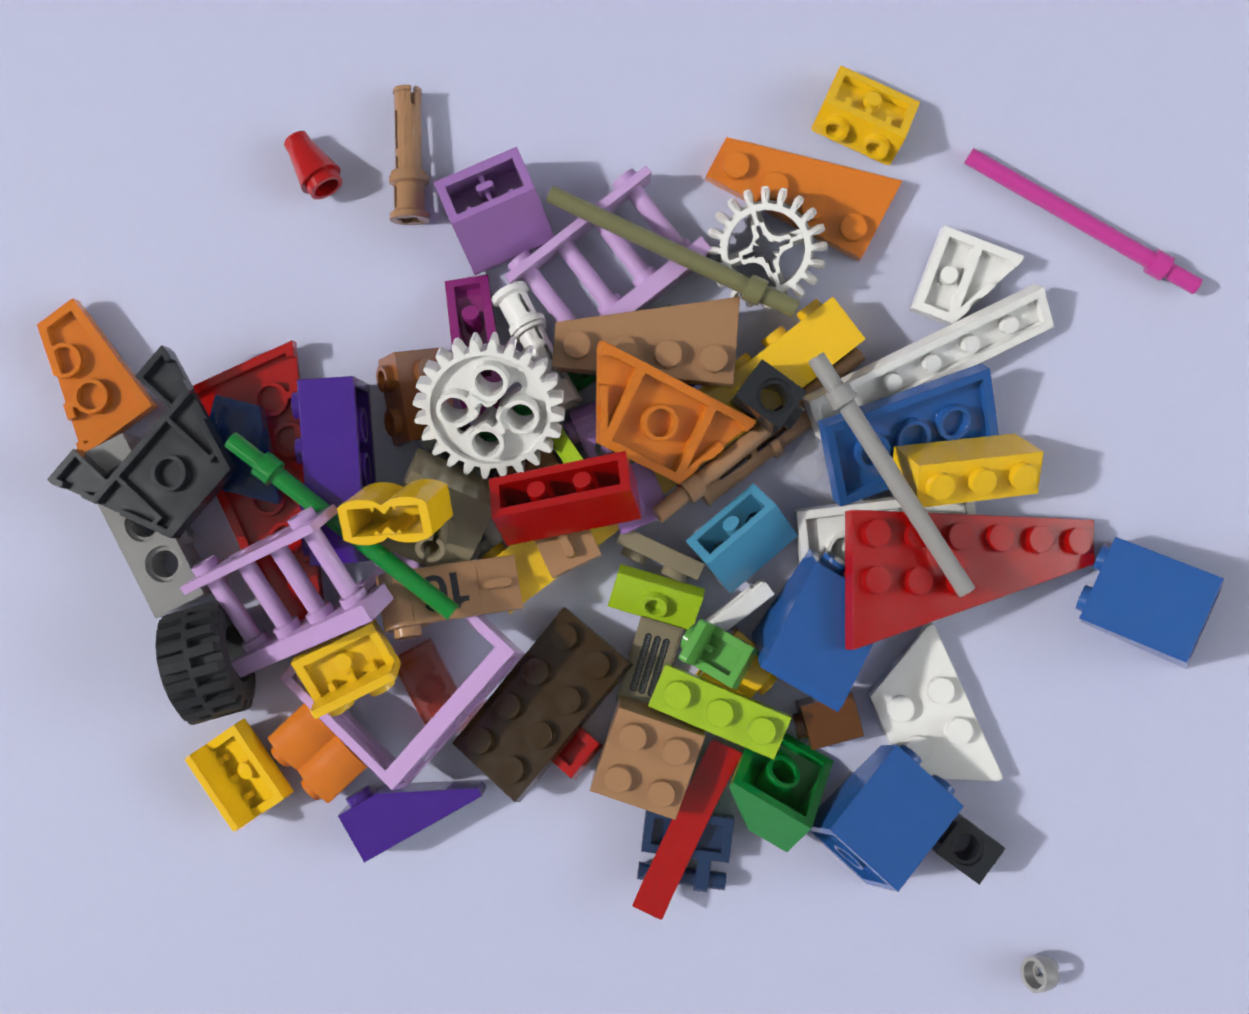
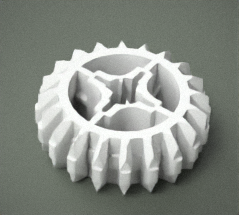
(803, 234)

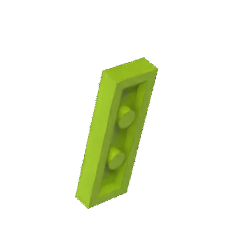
(719, 710)

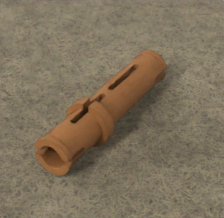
(757, 459)

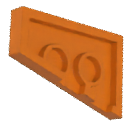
(95, 381)

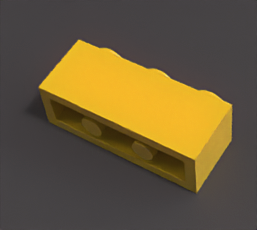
(970, 469)

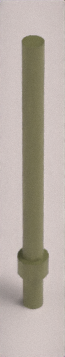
(753, 288)

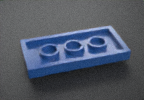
(935, 411)

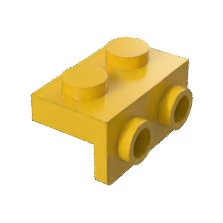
(347, 669)
(239, 775)

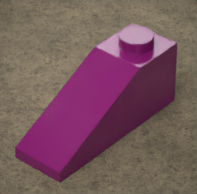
(471, 312)

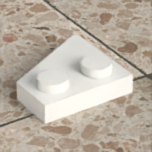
(960, 275)

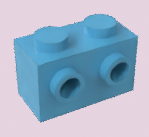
(742, 537)

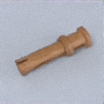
(408, 176)

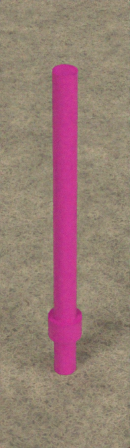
(1156, 264)

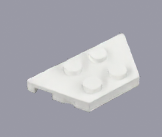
(929, 712)

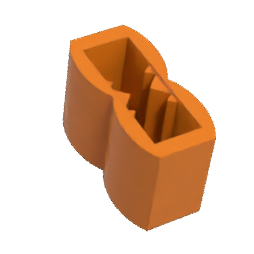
(316, 754)

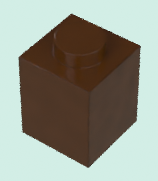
(825, 726)

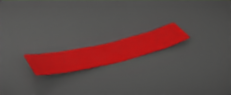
(686, 830)

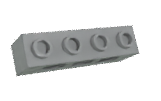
(145, 551)

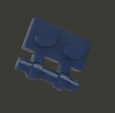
(712, 846)

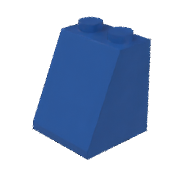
(1149, 600)
(805, 632)
(886, 817)

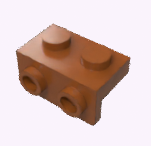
(398, 380)

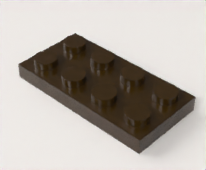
(542, 704)

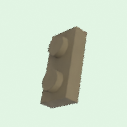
(676, 564)

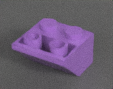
(494, 210)

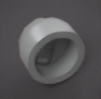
(1041, 982)

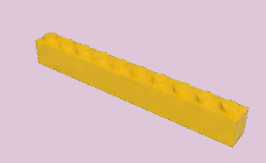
(820, 330)

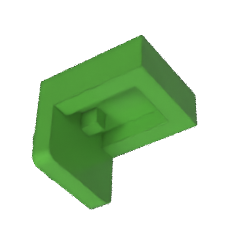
(717, 653)

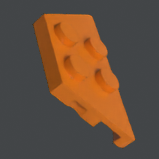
(658, 416)

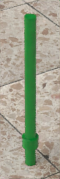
(271, 470)

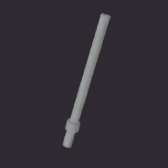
(842, 397)

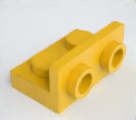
(865, 116)

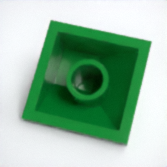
(781, 794)

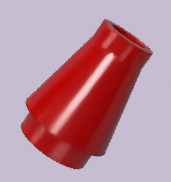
(314, 168)

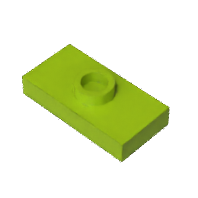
(656, 597)

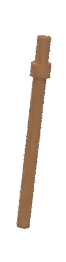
(696, 485)

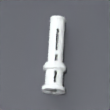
(530, 330)

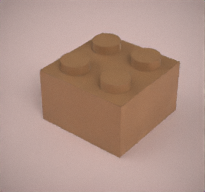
(647, 758)

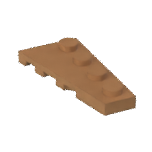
(682, 340)

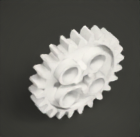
(460, 377)

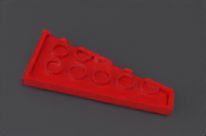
(269, 383)
(899, 585)

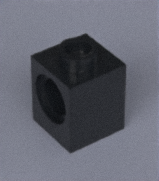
(749, 402)
(977, 857)

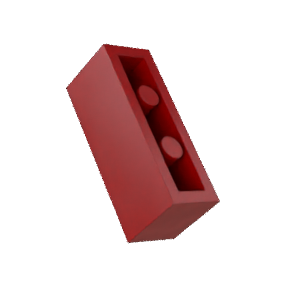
(564, 498)

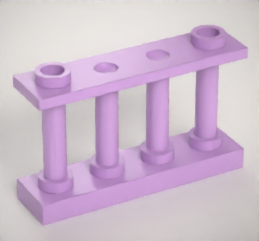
(648, 281)
(290, 633)

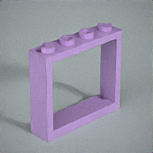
(401, 771)

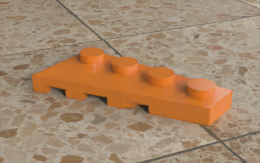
(845, 198)

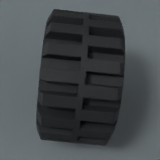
(196, 665)

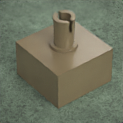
(470, 507)

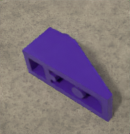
(388, 816)

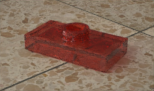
(426, 679)

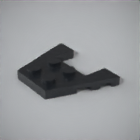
(171, 468)

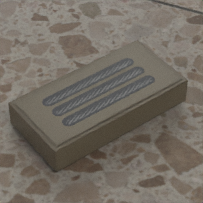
(651, 648)

